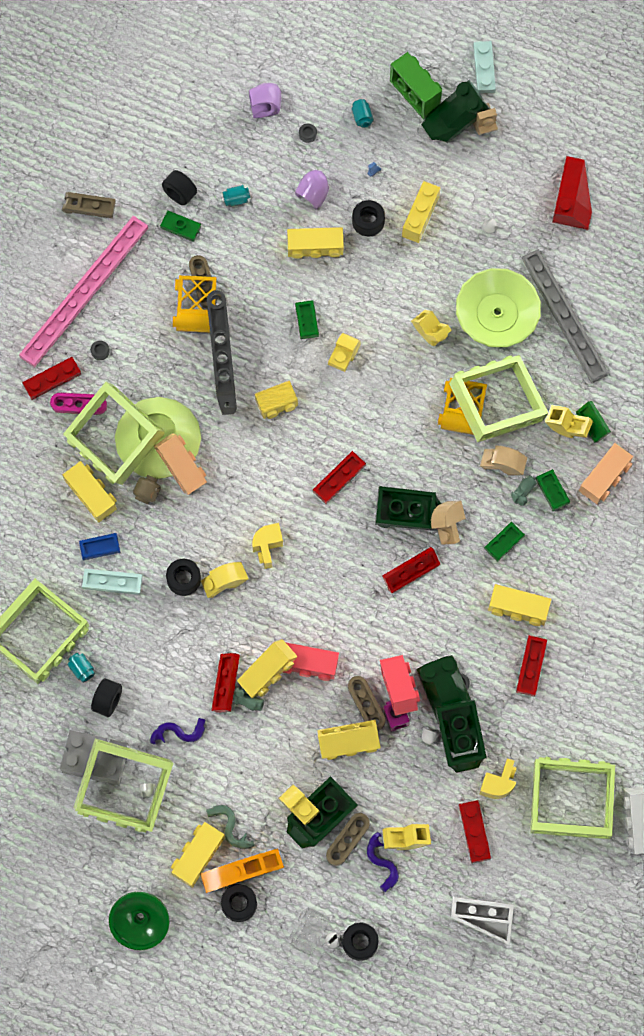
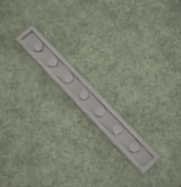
(565, 316)

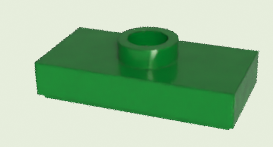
(180, 226)
(306, 319)
(598, 428)
(552, 490)
(504, 541)

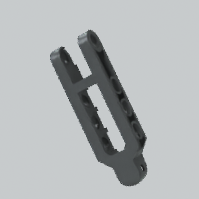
(219, 327)

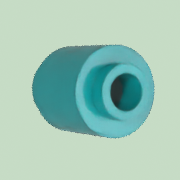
(362, 113)
(236, 195)
(81, 667)

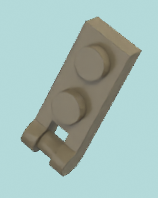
(89, 205)

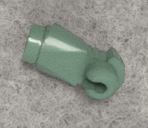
(522, 491)
(244, 699)

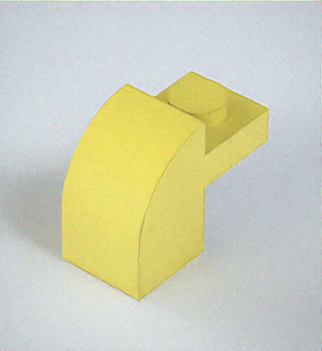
(430, 328)
(344, 352)
(566, 424)
(265, 539)
(224, 577)
(499, 787)
(298, 804)
(406, 837)

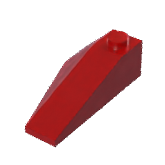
(573, 199)

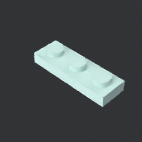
(484, 67)
(112, 581)

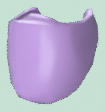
(265, 100)
(313, 188)

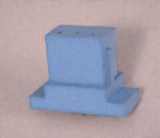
(373, 169)

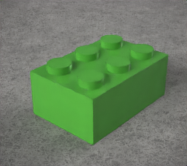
(415, 84)

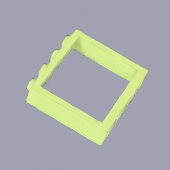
(470, 412)
(138, 454)
(18, 606)
(585, 766)
(120, 819)

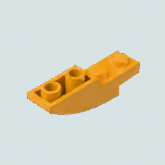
(241, 870)

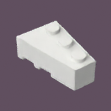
(635, 818)
(485, 916)

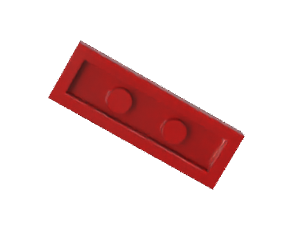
(51, 378)
(339, 477)
(411, 570)
(531, 666)
(225, 682)
(474, 831)

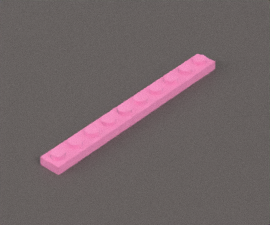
(83, 291)

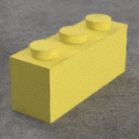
(421, 212)
(315, 242)
(90, 491)
(519, 605)
(267, 669)
(348, 739)
(197, 854)

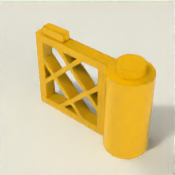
(192, 319)
(454, 419)

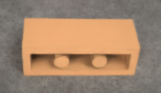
(181, 463)
(606, 474)

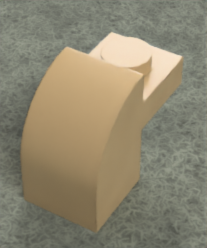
(486, 121)
(504, 458)
(445, 519)

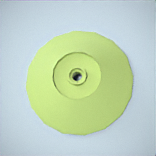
(502, 292)
(171, 418)

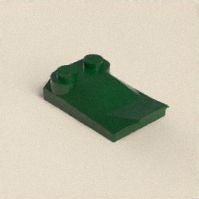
(455, 113)
(405, 508)
(442, 682)
(461, 735)
(333, 807)

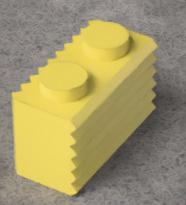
(276, 400)

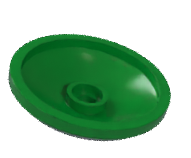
(134, 931)

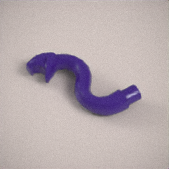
(196, 735)
(391, 881)

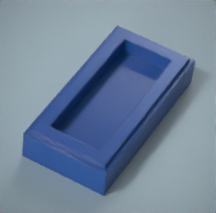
(99, 546)

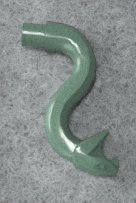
(225, 810)

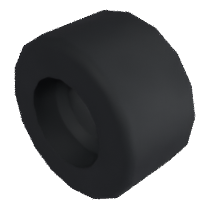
(179, 187)
(368, 207)
(183, 565)
(106, 697)
(229, 894)
(369, 932)

